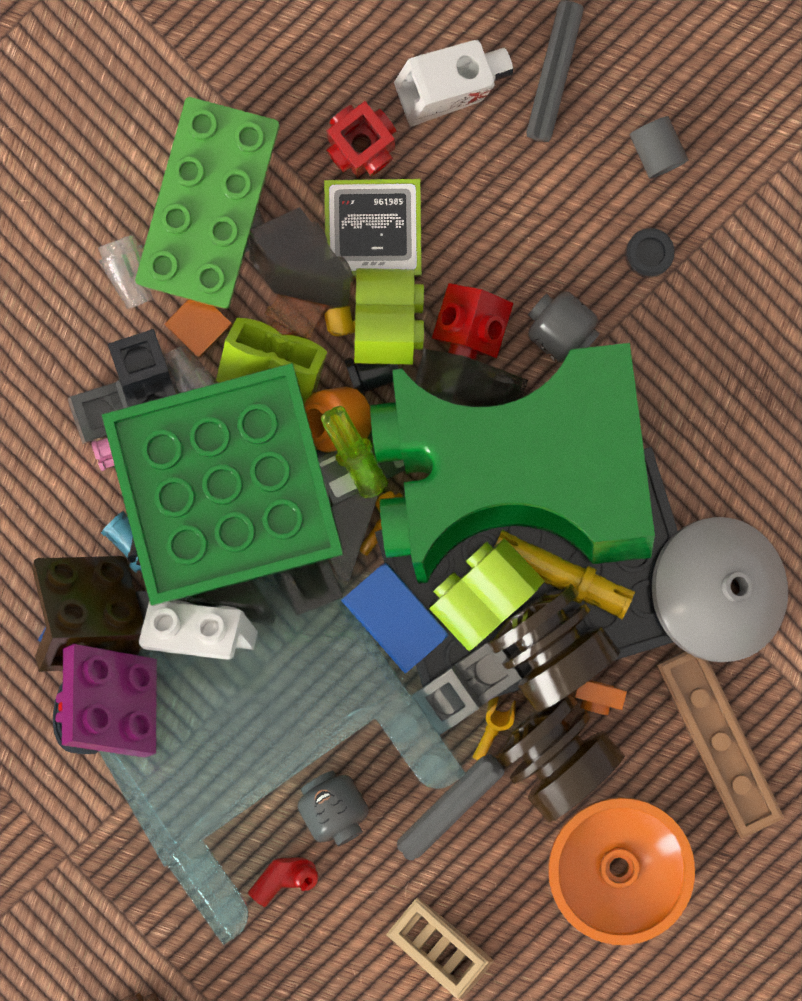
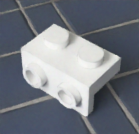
(196, 630)

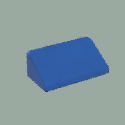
(395, 617)

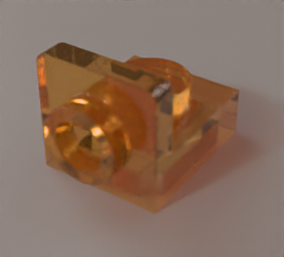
(295, 316)

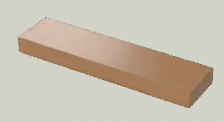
(720, 743)

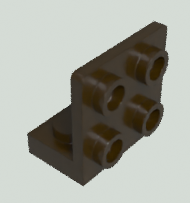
(86, 605)

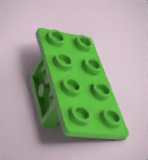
(207, 202)

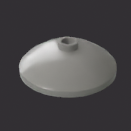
(696, 595)

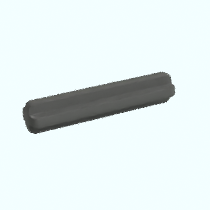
(555, 71)
(450, 807)

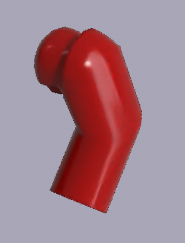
(284, 873)

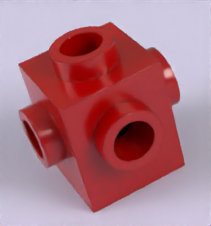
(356, 123)
(472, 321)

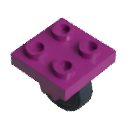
(106, 702)

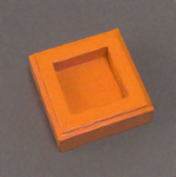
(198, 326)

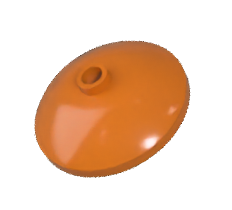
(630, 904)

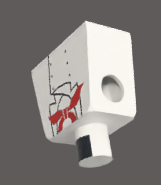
(449, 80)

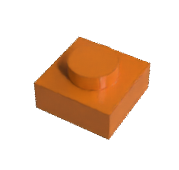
(600, 697)

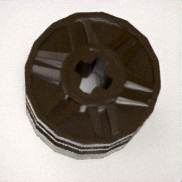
(554, 647)
(559, 758)

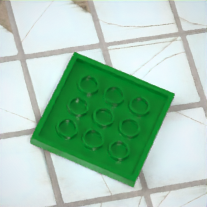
(222, 484)

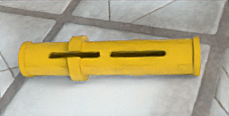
(560, 573)

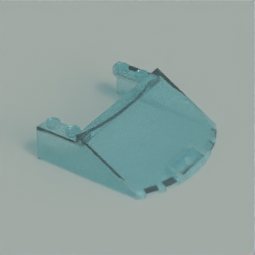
(253, 723)

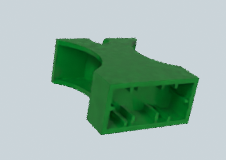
(546, 462)

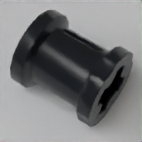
(369, 376)

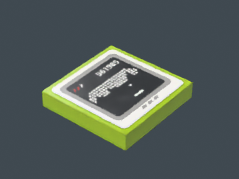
(375, 223)

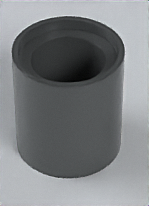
(658, 147)

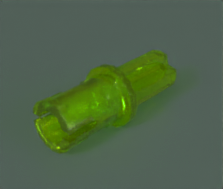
(354, 452)

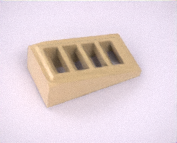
(443, 974)

